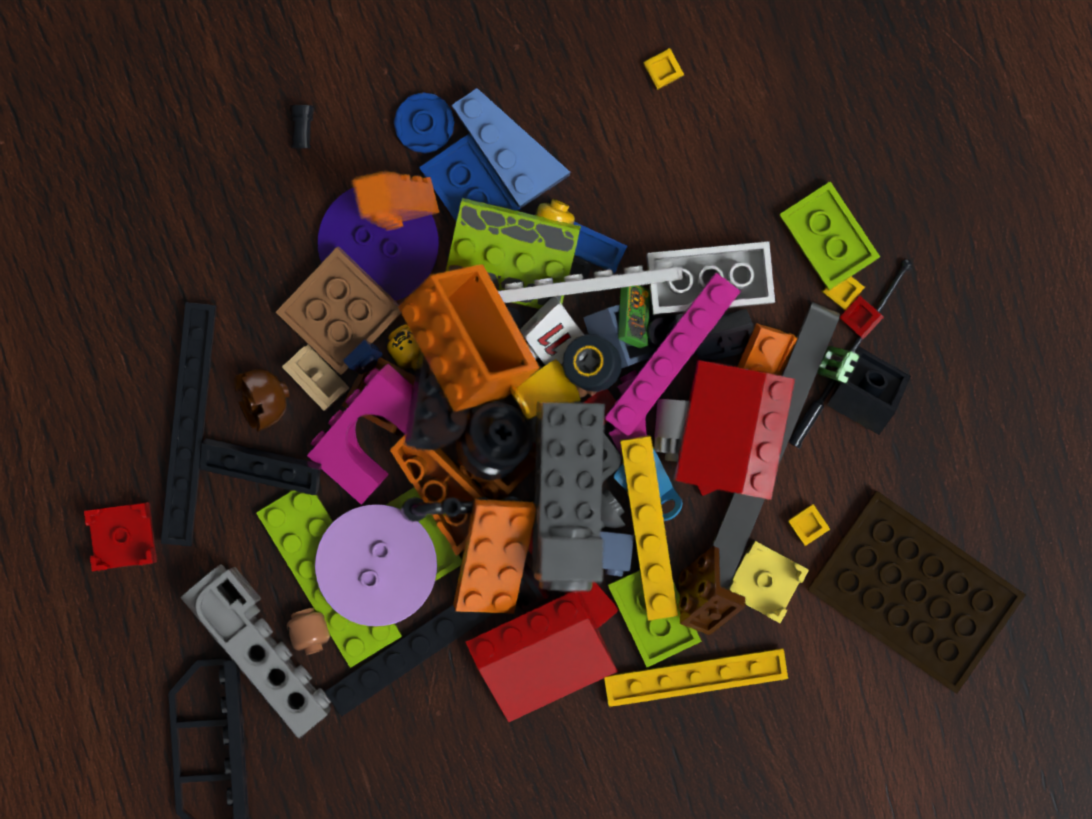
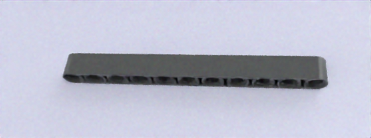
(802, 366)

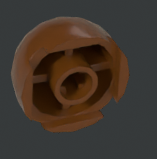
(262, 397)

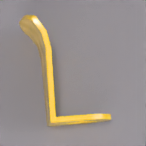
(545, 385)

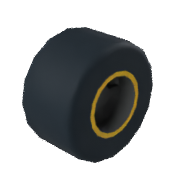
(584, 355)

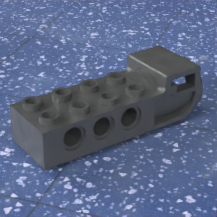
(568, 496)

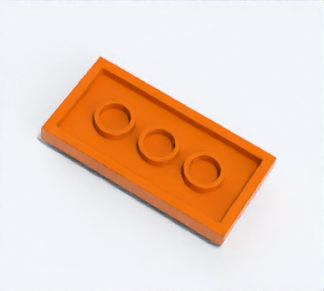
(494, 556)

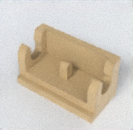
(316, 377)

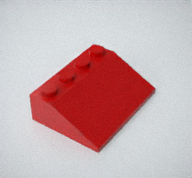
(734, 429)
(542, 656)

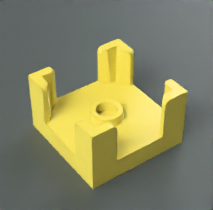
(767, 580)

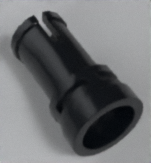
(301, 117)

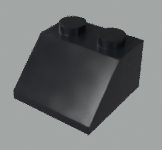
(870, 392)

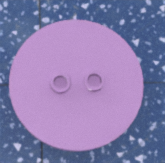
(375, 565)

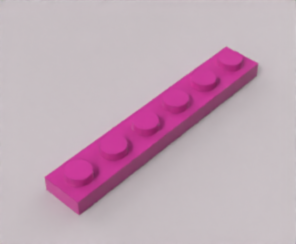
(672, 354)

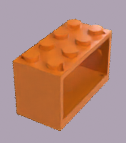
(468, 337)

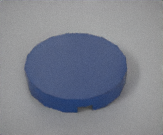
(424, 123)

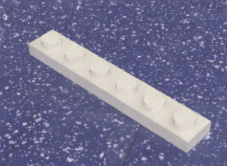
(602, 281)

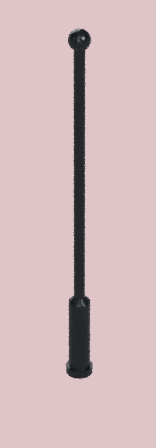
(817, 406)

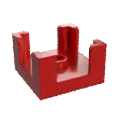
(121, 536)

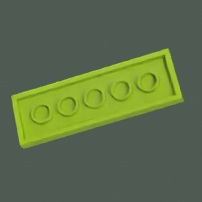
(297, 527)

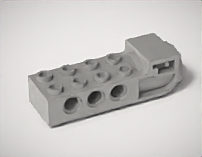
(238, 630)

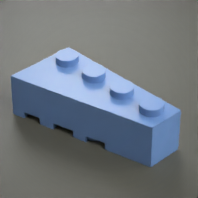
(513, 153)

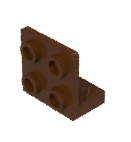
(702, 600)

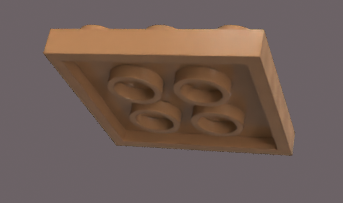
(339, 309)

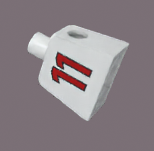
(550, 331)

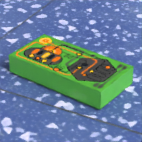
(634, 315)

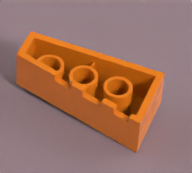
(393, 199)
(437, 479)

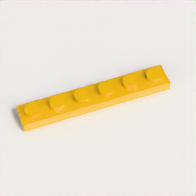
(649, 527)
(696, 677)

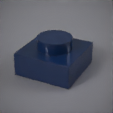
(363, 357)

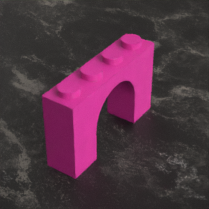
(338, 449)

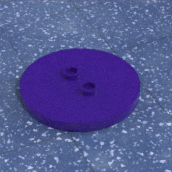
(393, 258)

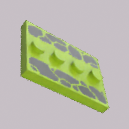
(512, 246)

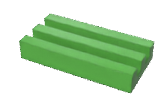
(842, 366)

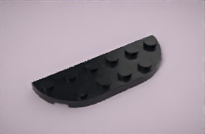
(431, 416)

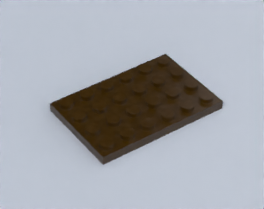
(916, 592)

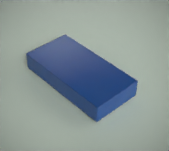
(599, 249)

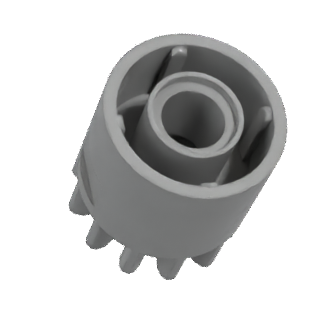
(670, 427)

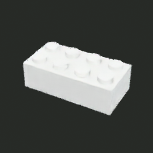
(742, 265)

